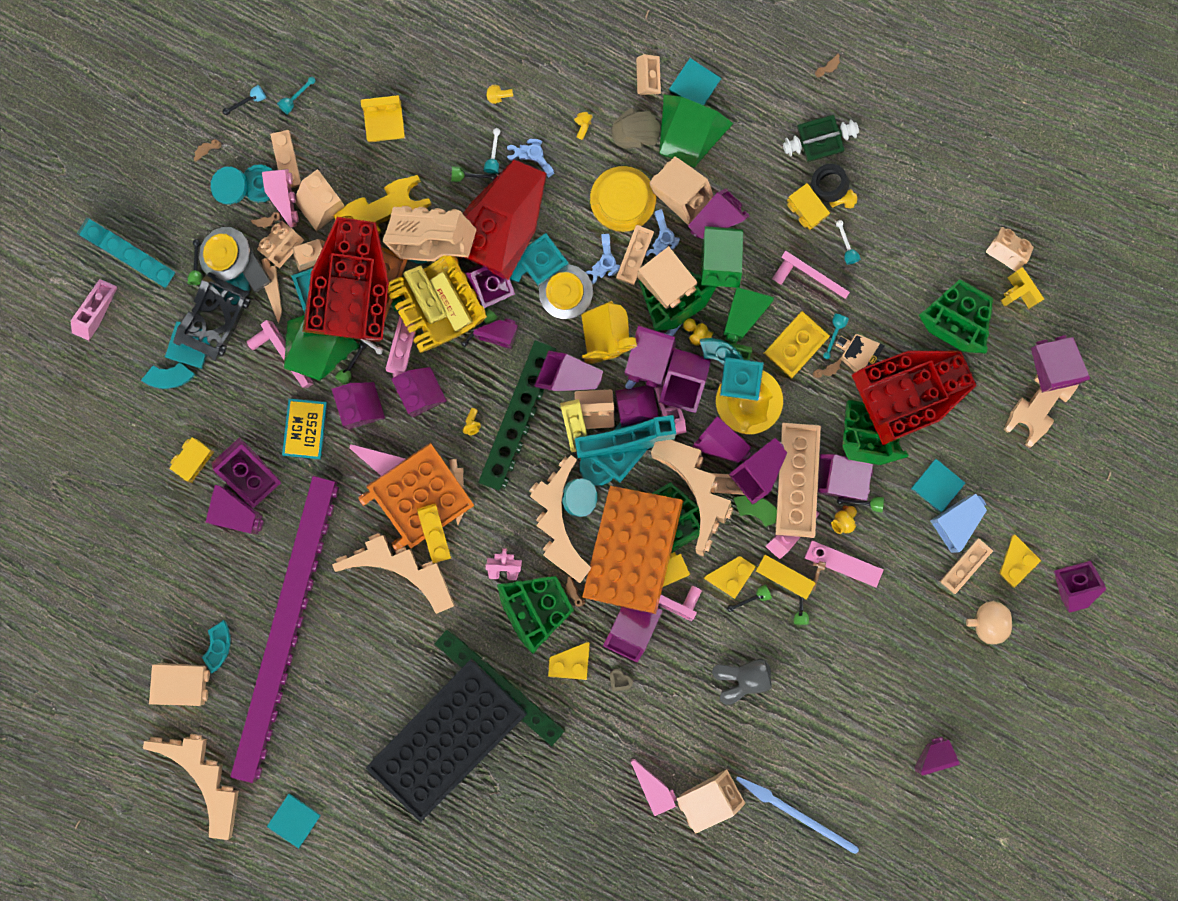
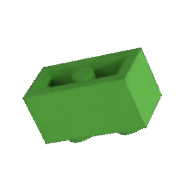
(745, 351)

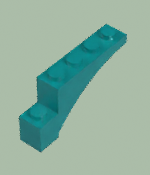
(126, 252)
(627, 439)

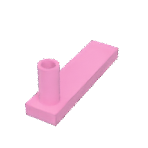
(791, 261)
(271, 332)
(400, 349)
(844, 564)
(685, 610)

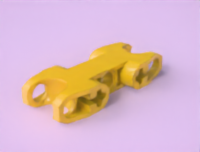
(381, 209)

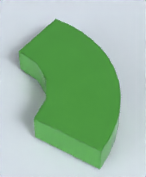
(761, 509)

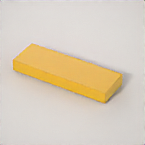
(785, 577)

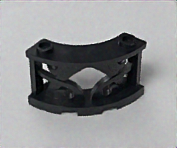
(186, 330)

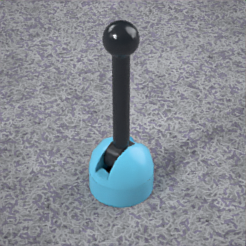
(255, 94)

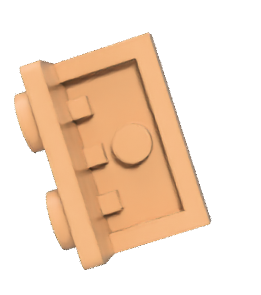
(279, 243)
(1010, 249)
(597, 408)

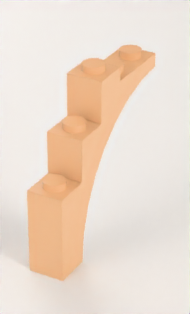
(550, 497)
(712, 508)
(379, 554)
(219, 801)

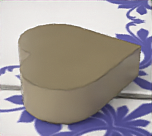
(619, 680)

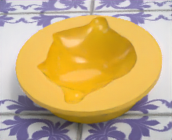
(622, 198)
(750, 415)

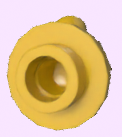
(495, 94)
(584, 120)
(848, 200)
(471, 427)

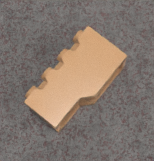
(428, 234)

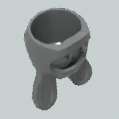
(752, 679)

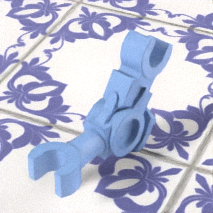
(532, 152)
(665, 238)
(606, 263)

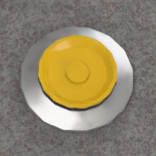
(224, 253)
(566, 293)

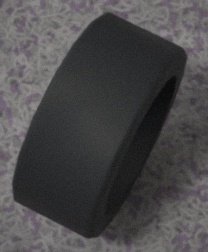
(826, 170)

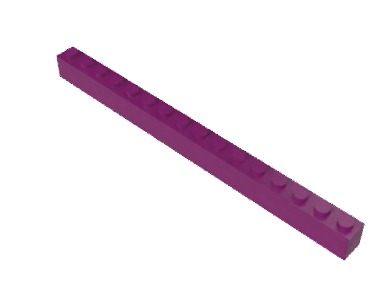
(284, 630)

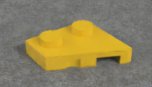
(731, 576)

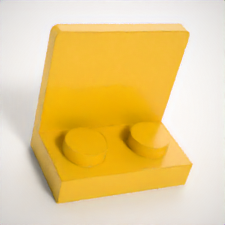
(383, 118)

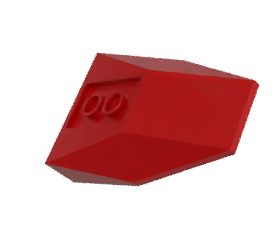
(505, 217)
(348, 284)
(912, 390)

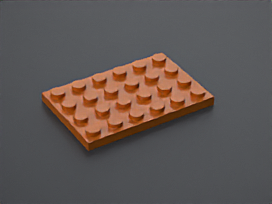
(633, 549)

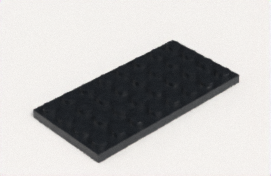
(446, 740)

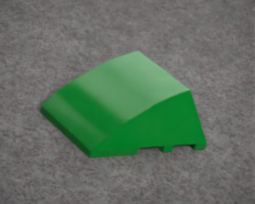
(689, 129)
(673, 317)
(960, 317)
(314, 353)
(862, 441)
(689, 521)
(535, 608)

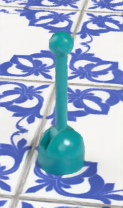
(287, 104)
(839, 322)

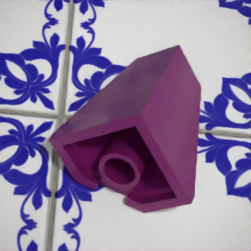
(721, 211)
(722, 443)

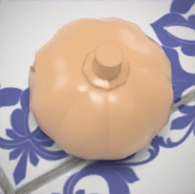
(992, 622)

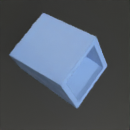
(959, 521)

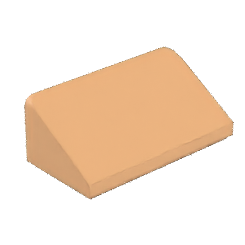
(648, 74)

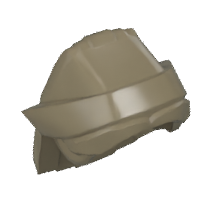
(635, 129)

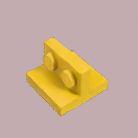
(1022, 288)

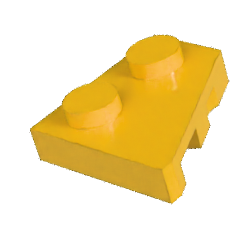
(1018, 562)
(570, 663)

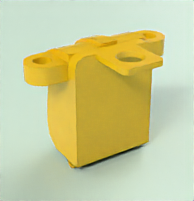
(606, 333)

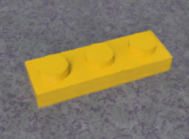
(433, 533)

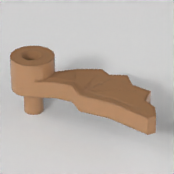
(830, 67)
(205, 147)
(265, 221)
(830, 369)
(820, 566)
(573, 592)

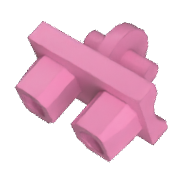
(503, 562)

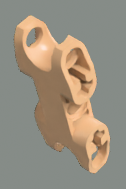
(1035, 412)

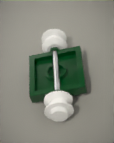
(820, 138)

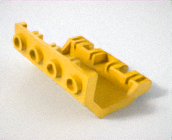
(442, 330)

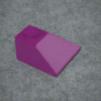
(488, 286)
(498, 333)
(636, 405)
(1079, 585)
(936, 757)

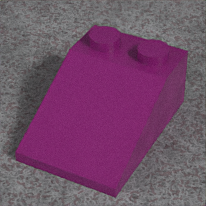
(245, 472)

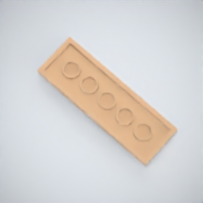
(798, 481)

